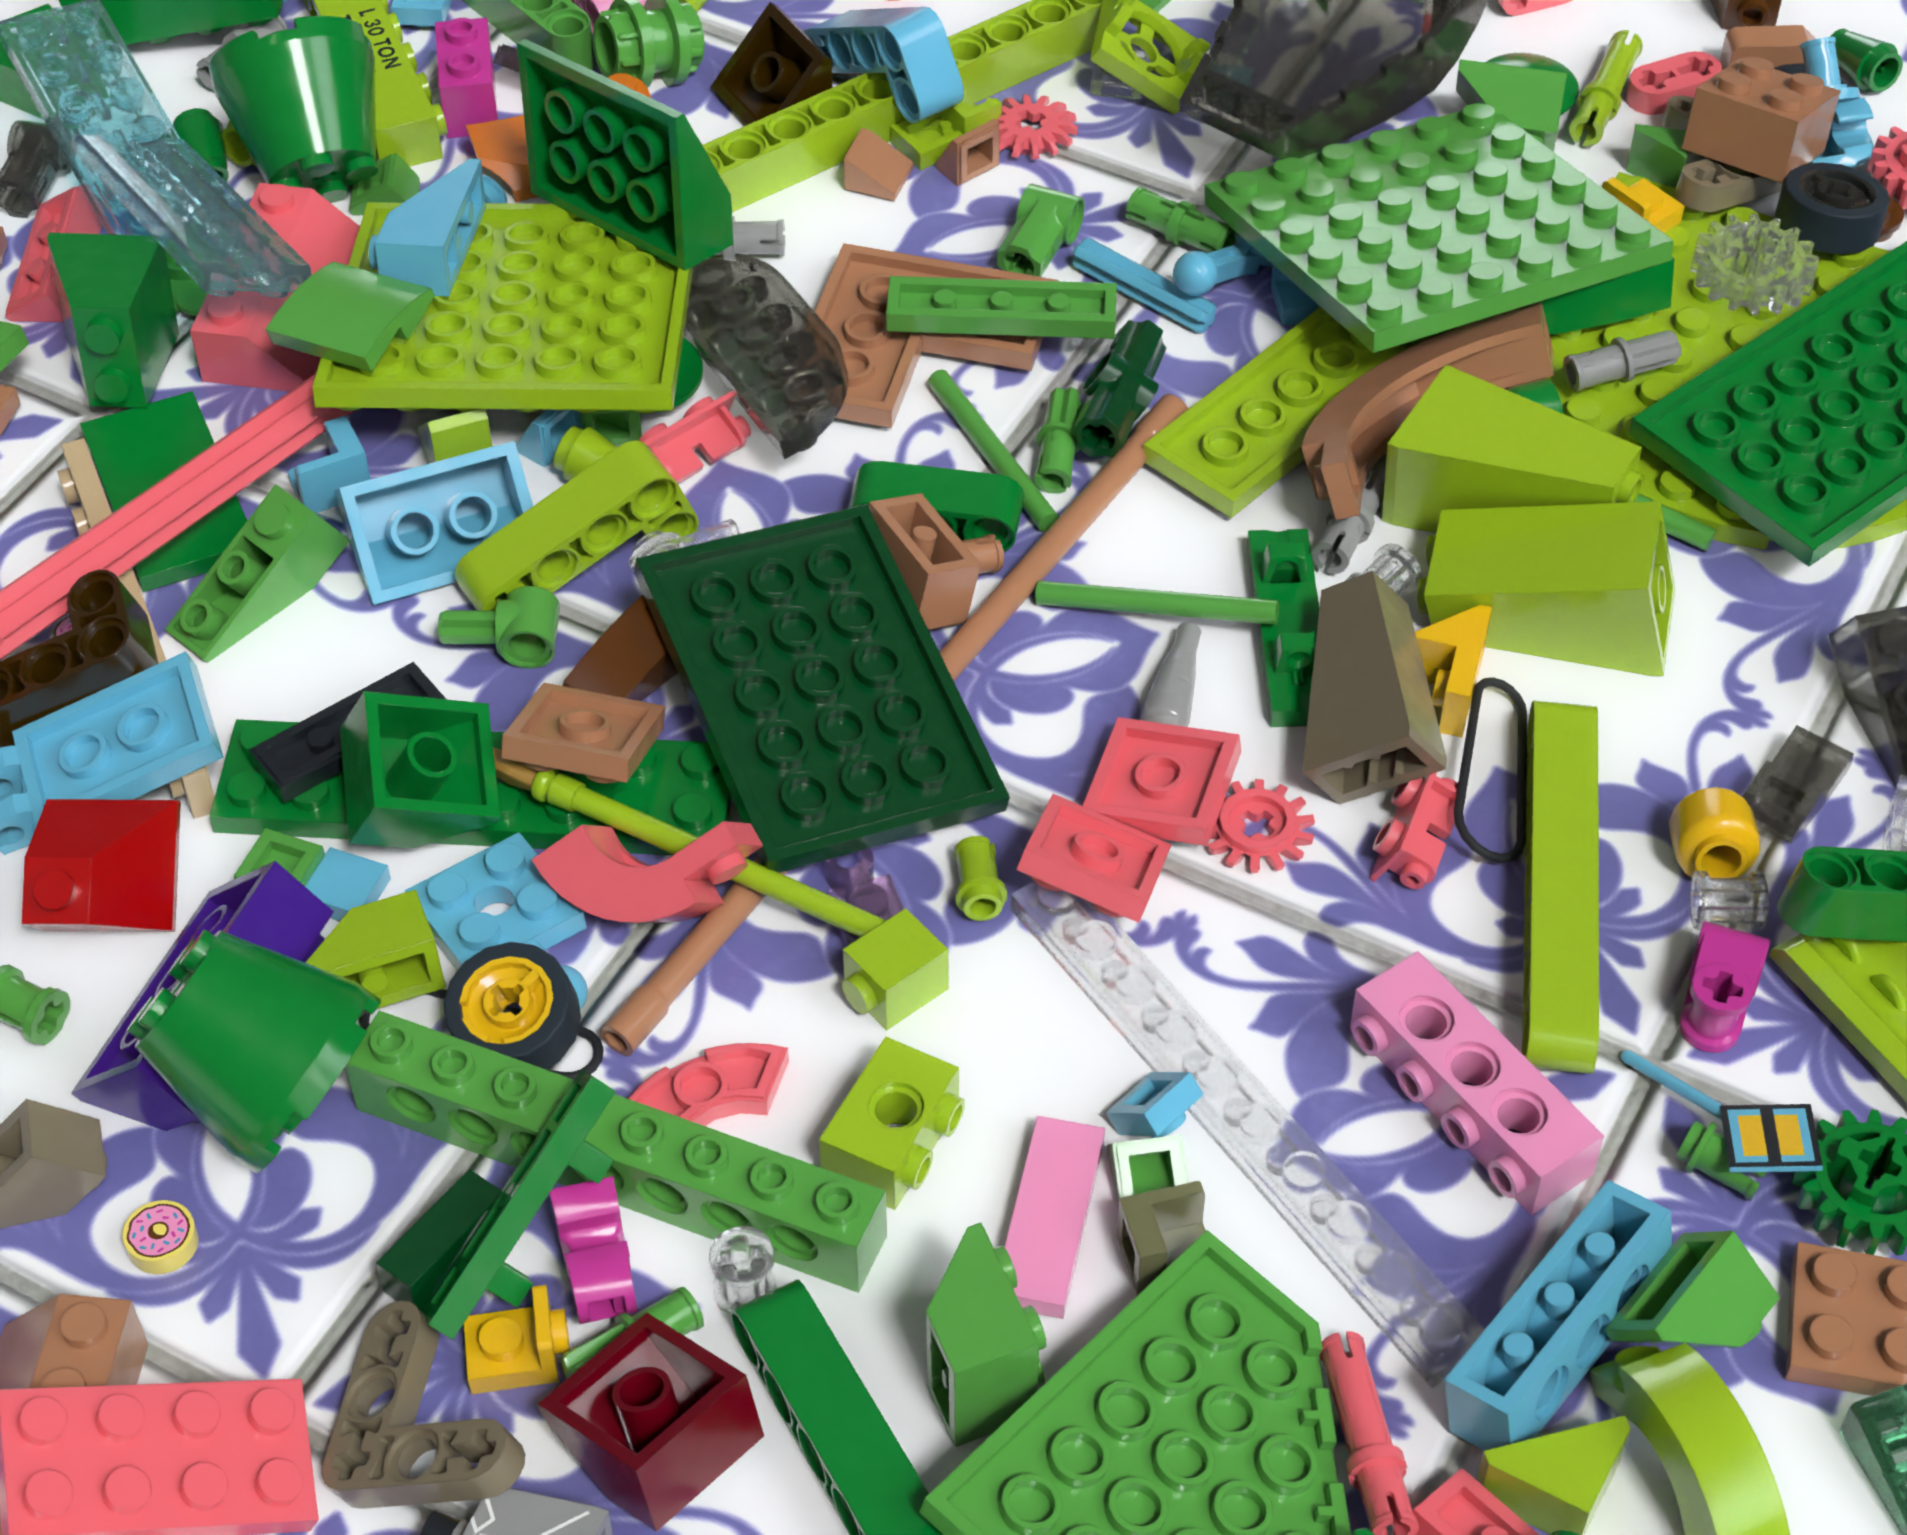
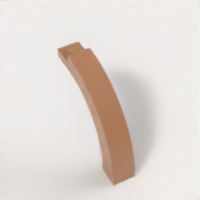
(1366, 414)

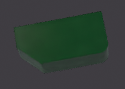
(430, 1247)

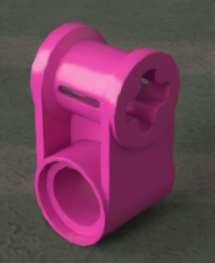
(1721, 986)

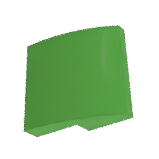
(349, 315)

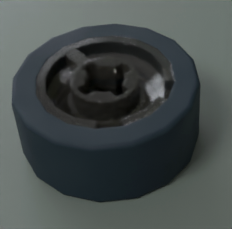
(1833, 207)

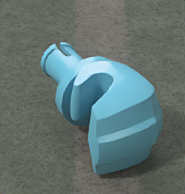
(1848, 137)

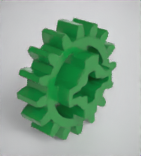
(1850, 1159)

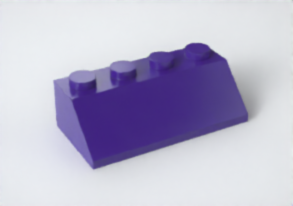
(258, 907)

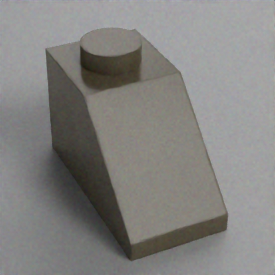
(47, 1162)

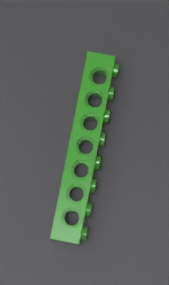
(660, 1162)

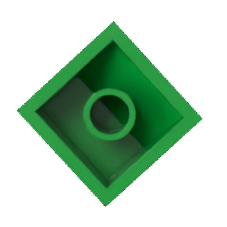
(417, 769)

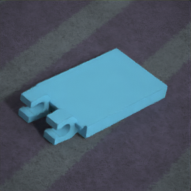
(108, 746)

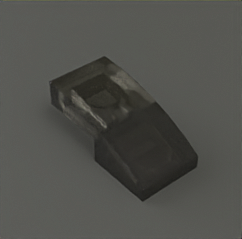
(1796, 783)

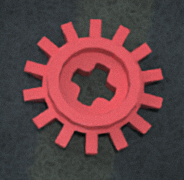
(1054, 126)
(1255, 805)

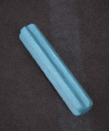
(1144, 285)

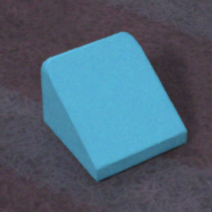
(545, 434)

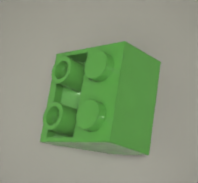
(981, 1341)

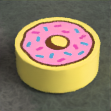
(160, 1237)

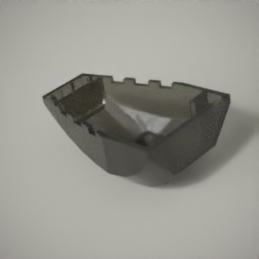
(1323, 69)

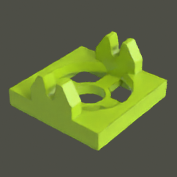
(1115, 55)

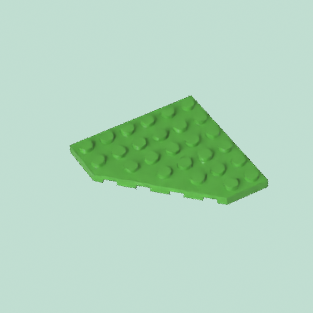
(1169, 1422)

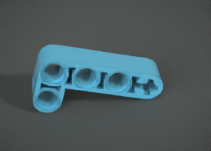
(903, 44)

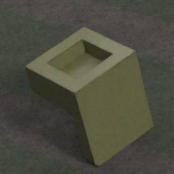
(1158, 1229)

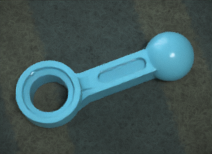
(1198, 271)

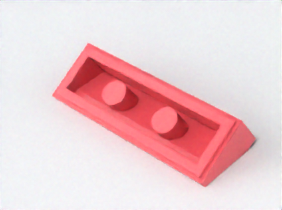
(34, 289)

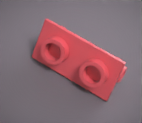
(703, 426)
(1403, 839)

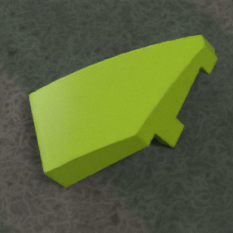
(928, 138)

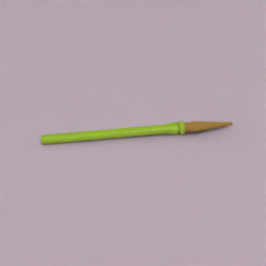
(574, 796)

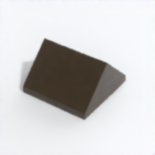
(772, 68)

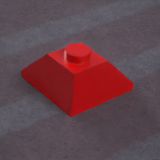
(103, 866)

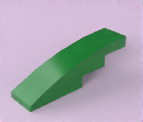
(1611, 300)

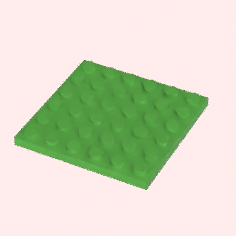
(1435, 225)

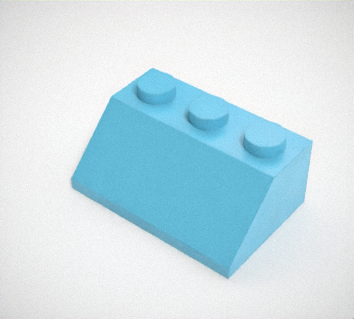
(424, 519)

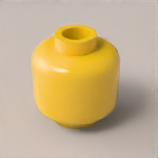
(1715, 833)

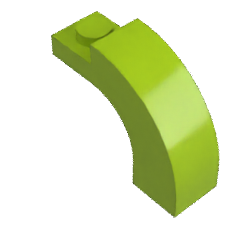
(1699, 1437)

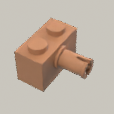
(933, 559)

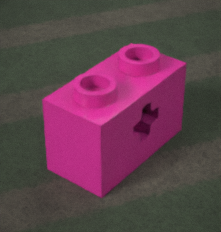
(465, 74)

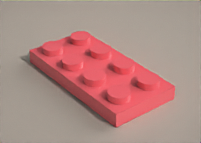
(157, 1459)

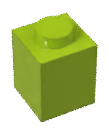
(895, 969)

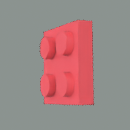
(1164, 778)
(1094, 858)

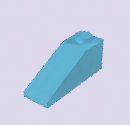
(432, 231)

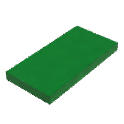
(140, 449)

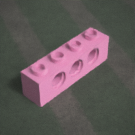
(1509, 1092)

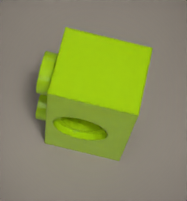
(893, 1088)

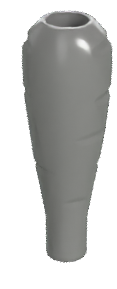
(1174, 684)

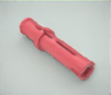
(1374, 1462)

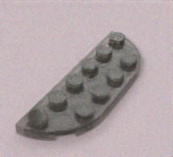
(767, 349)

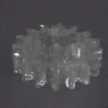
(1754, 264)

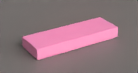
(1053, 1211)

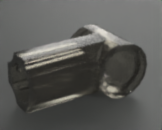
(30, 167)

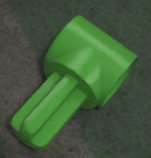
(520, 627)

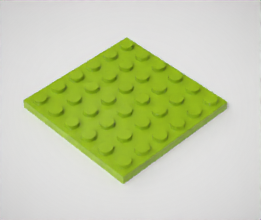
(533, 323)

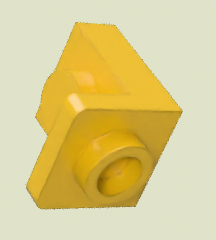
(1648, 202)
(515, 1345)

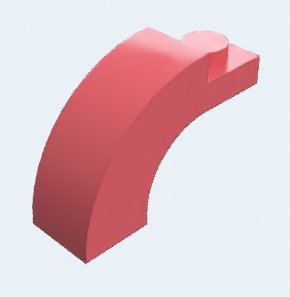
(608, 882)

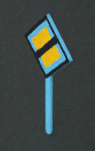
(1754, 1135)

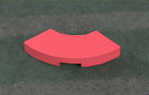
(719, 1084)

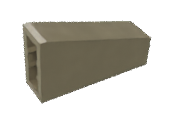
(1368, 695)

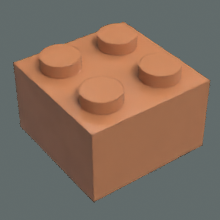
(1761, 118)

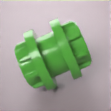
(649, 40)

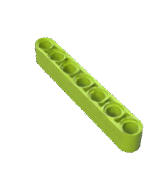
(1561, 888)

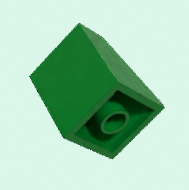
(115, 313)

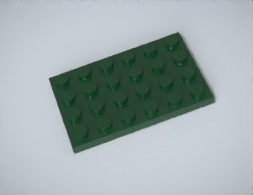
(819, 688)

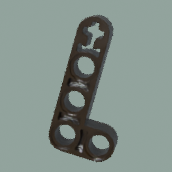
(105, 646)

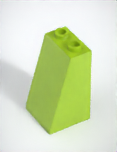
(1495, 449)
(1559, 580)

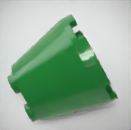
(303, 102)
(250, 1039)

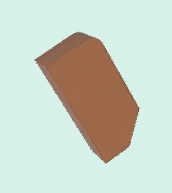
(1773, 43)

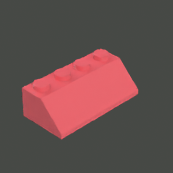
(231, 329)

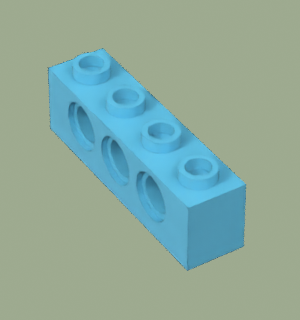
(1556, 1321)

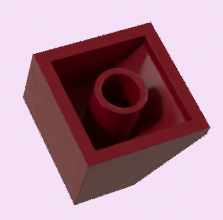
(654, 1419)

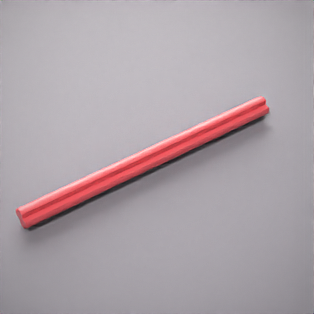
(162, 512)

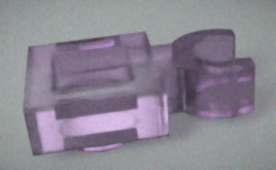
(862, 890)

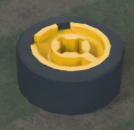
(507, 976)

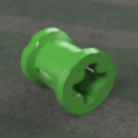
(31, 1008)

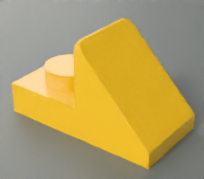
(1452, 662)

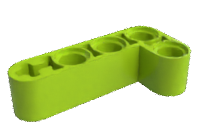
(577, 526)

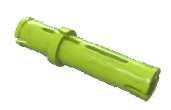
(1602, 97)

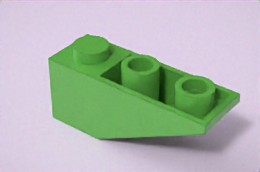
(259, 574)

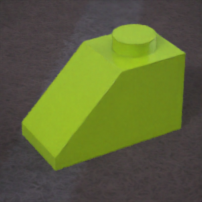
(384, 949)

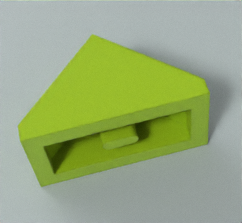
(455, 435)
(1557, 1476)

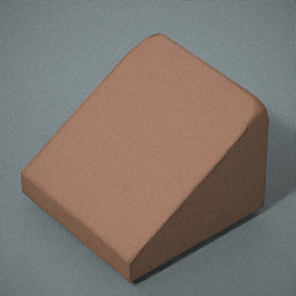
(971, 153)
(875, 167)

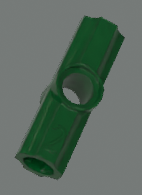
(1120, 389)

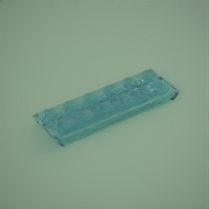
(86, 85)
(195, 215)

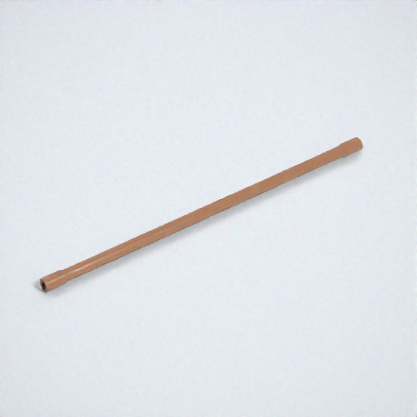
(651, 1001)

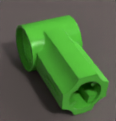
(1042, 224)

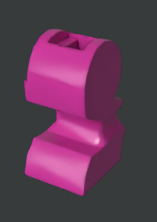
(594, 1249)

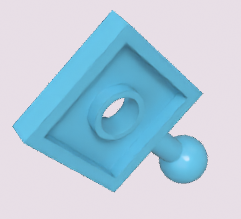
(492, 876)

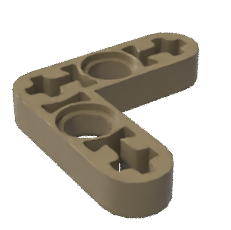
(1710, 183)
(373, 1455)

